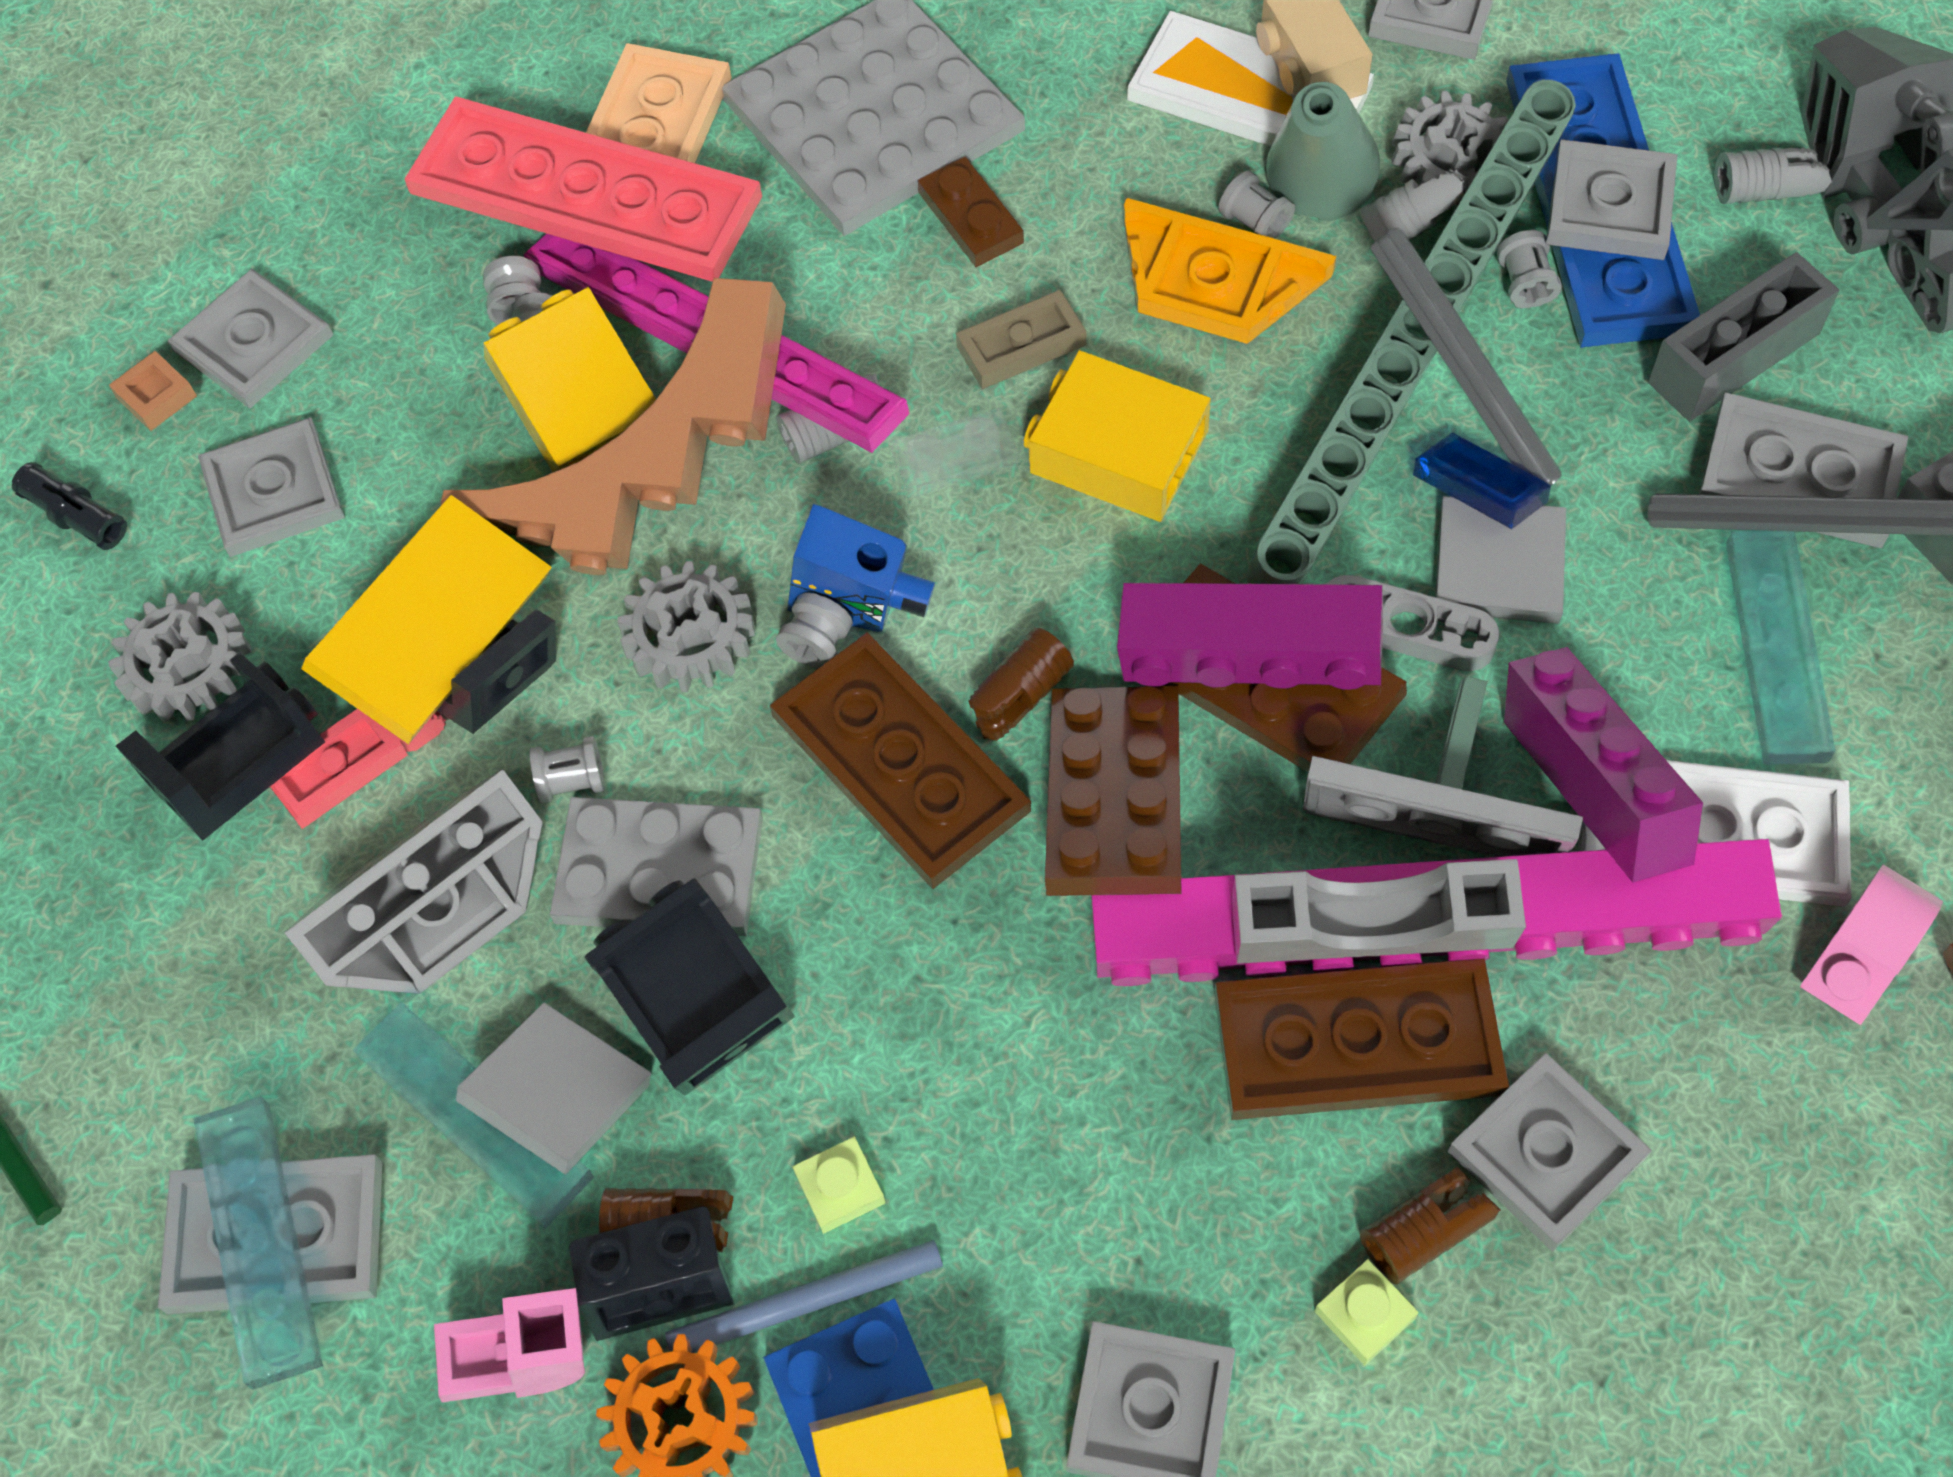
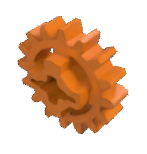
(690, 1384)

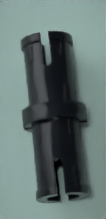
(69, 505)

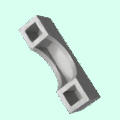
(1437, 911)

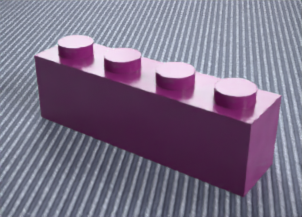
(1251, 634)
(1602, 764)

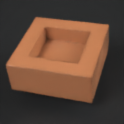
(152, 390)

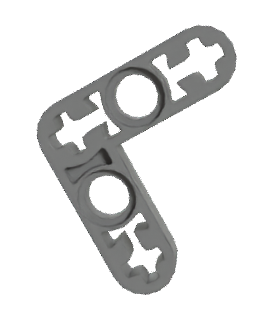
(1430, 609)

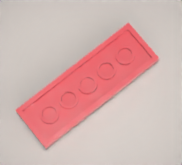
(585, 188)

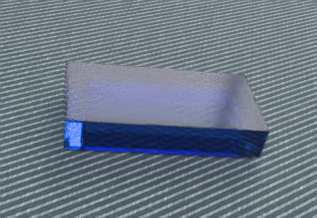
(1482, 480)

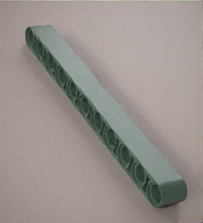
(1503, 179)

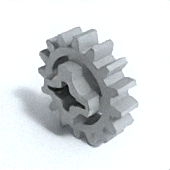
(1454, 138)
(687, 628)
(178, 656)

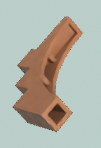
(658, 460)

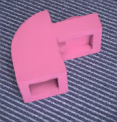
(1872, 944)
(522, 1351)

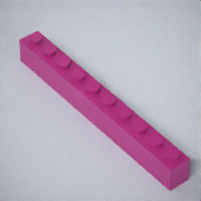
(1565, 897)

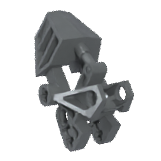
(1856, 100)

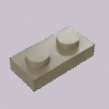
(1021, 339)

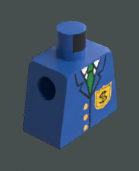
(856, 570)

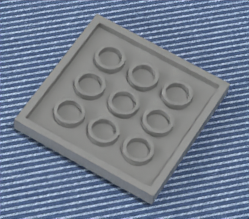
(871, 110)

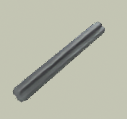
(1463, 356)
(1802, 514)

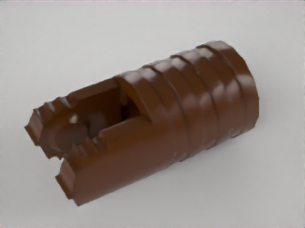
(1019, 683)
(633, 1206)
(1419, 1230)

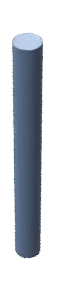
(810, 1296)

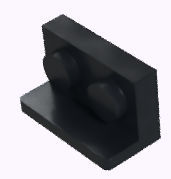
(649, 1273)

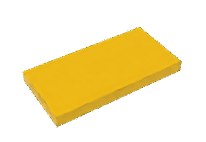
(426, 619)

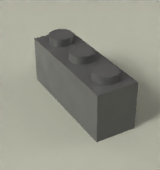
(1742, 336)

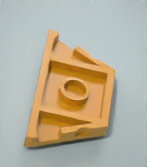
(1216, 273)

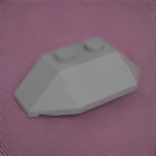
(427, 895)

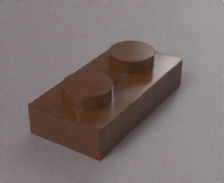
(970, 211)

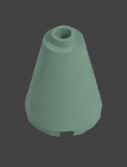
(1323, 155)

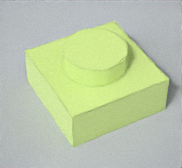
(839, 1184)
(1366, 1312)

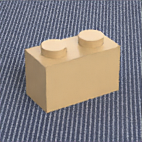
(1314, 44)

